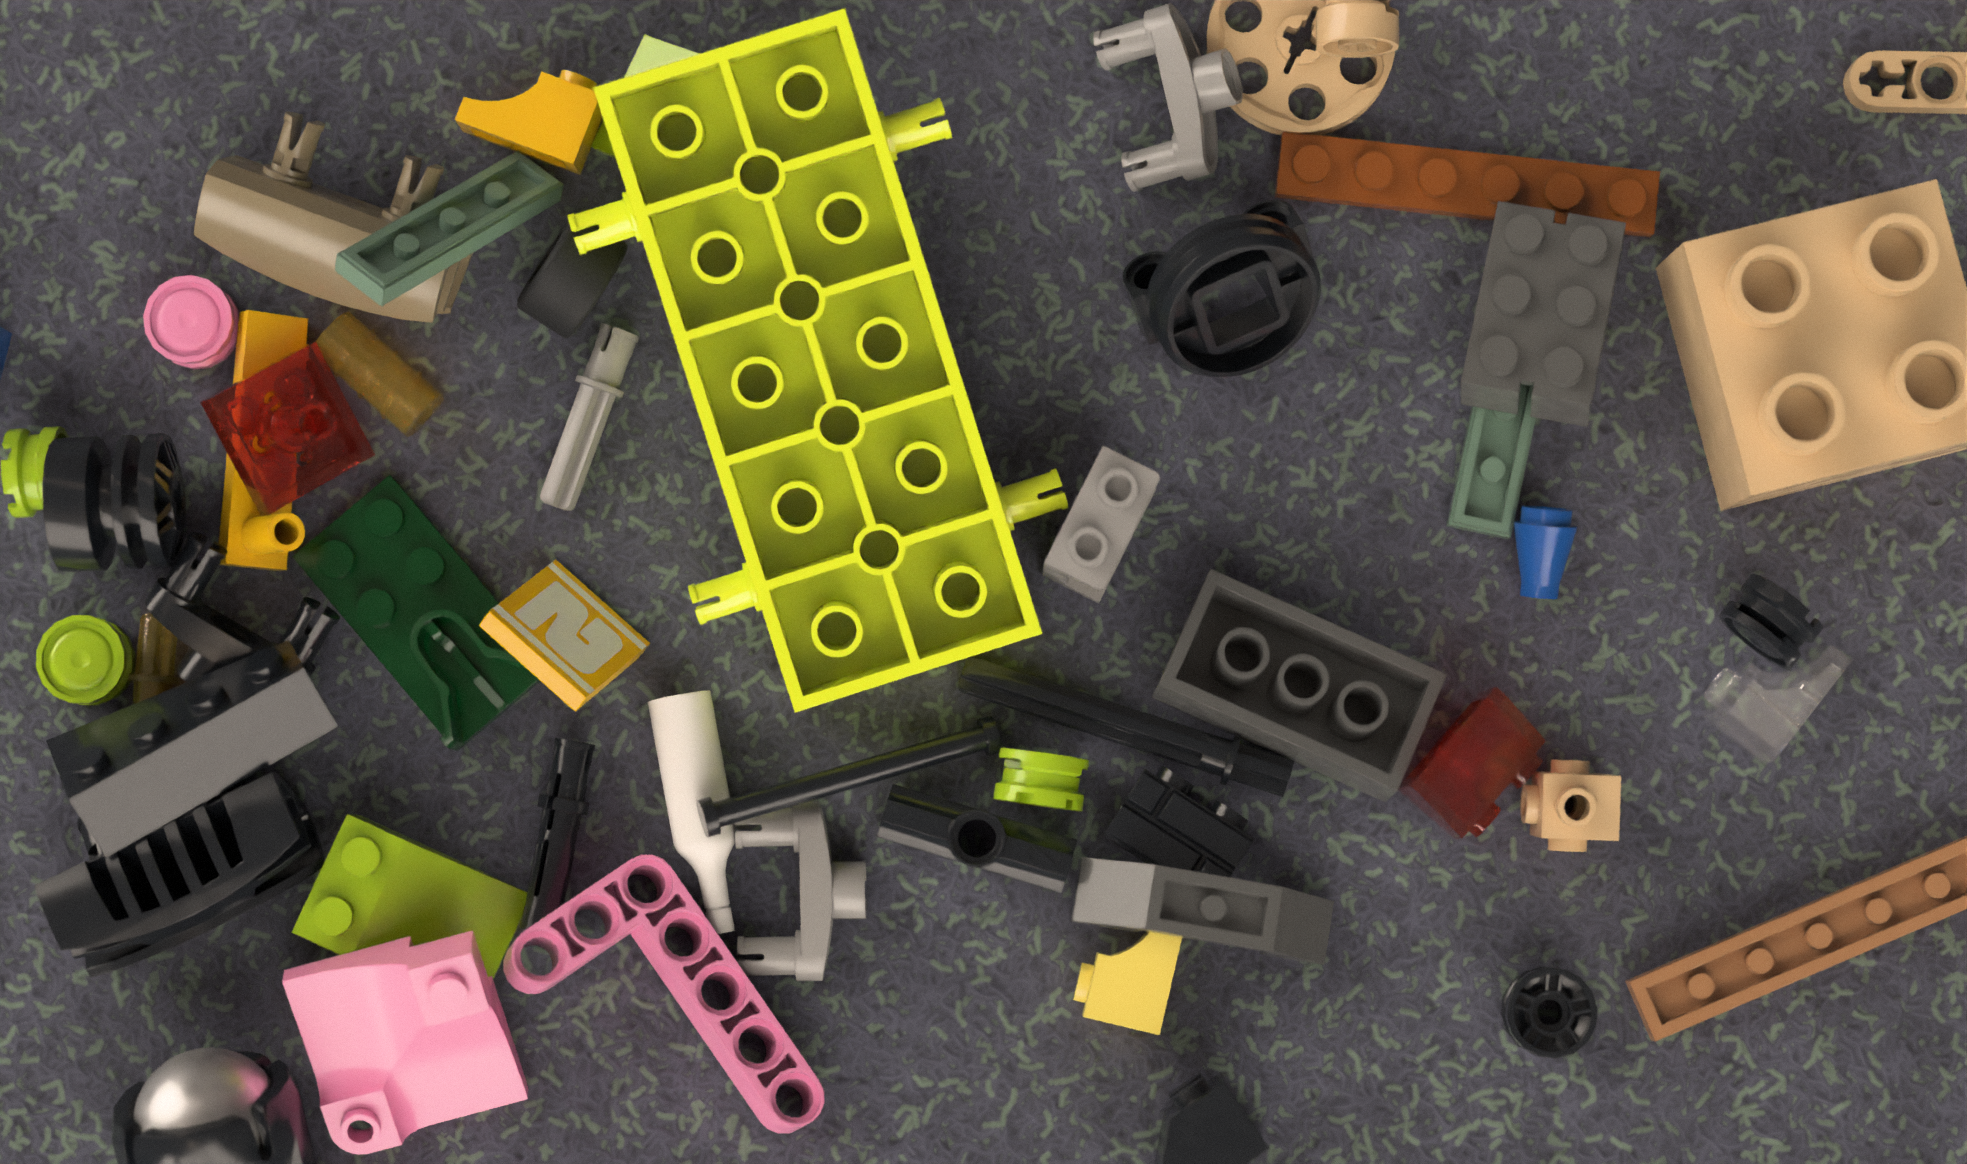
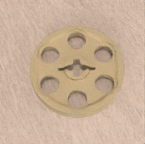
(1313, 69)

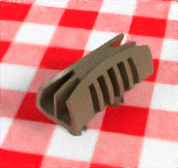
(295, 228)

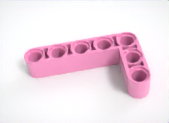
(683, 978)

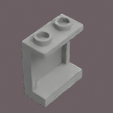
(1100, 524)

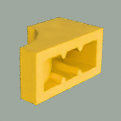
(547, 122)

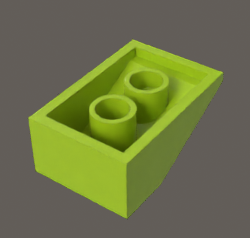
(393, 887)

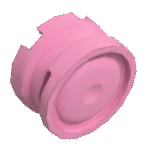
(191, 322)

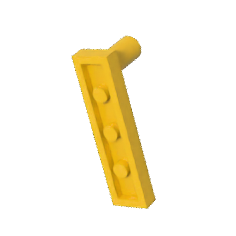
(244, 533)

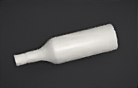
(691, 771)

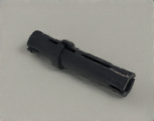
(558, 829)

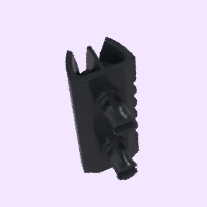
(182, 876)

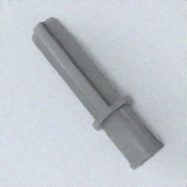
(588, 416)

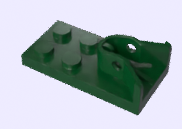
(417, 611)

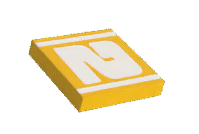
(564, 634)

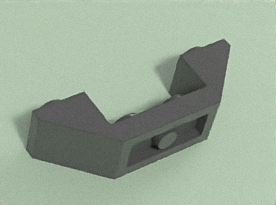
(1203, 908)

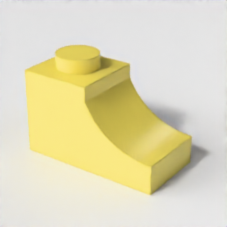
(1131, 984)

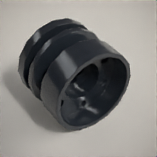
(112, 503)

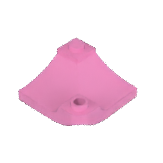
(404, 1038)

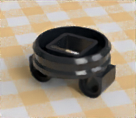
(1261, 242)

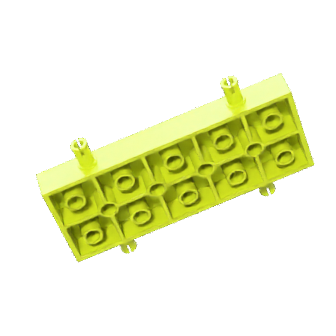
(818, 359)

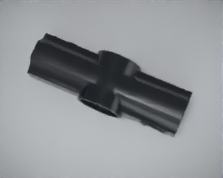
(935, 824)

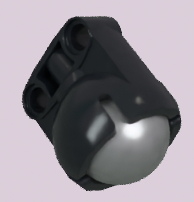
(213, 1111)

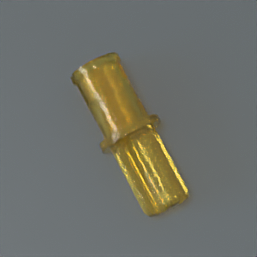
(154, 660)

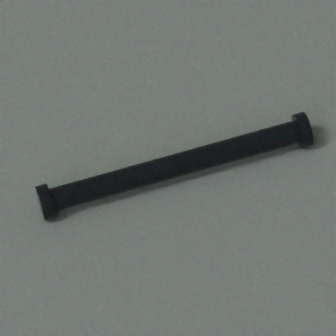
(849, 776)

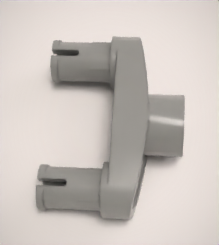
(1193, 91)
(826, 893)

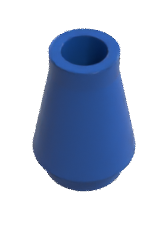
(1543, 548)

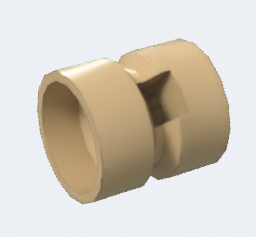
(1357, 28)

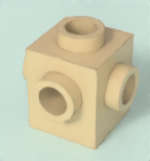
(1594, 809)

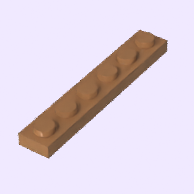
(1802, 941)

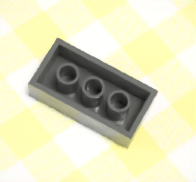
(1299, 686)

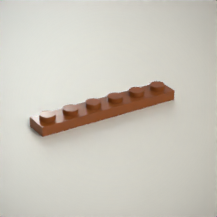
(1460, 181)

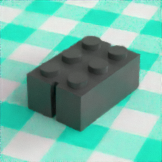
(1542, 313)

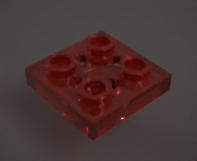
(308, 418)

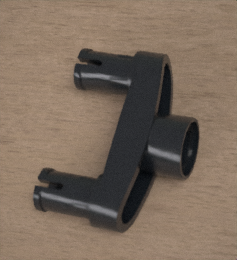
(213, 637)

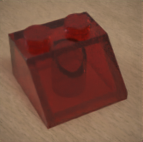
(1474, 764)

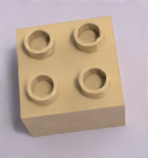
(1823, 343)

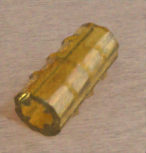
(378, 374)

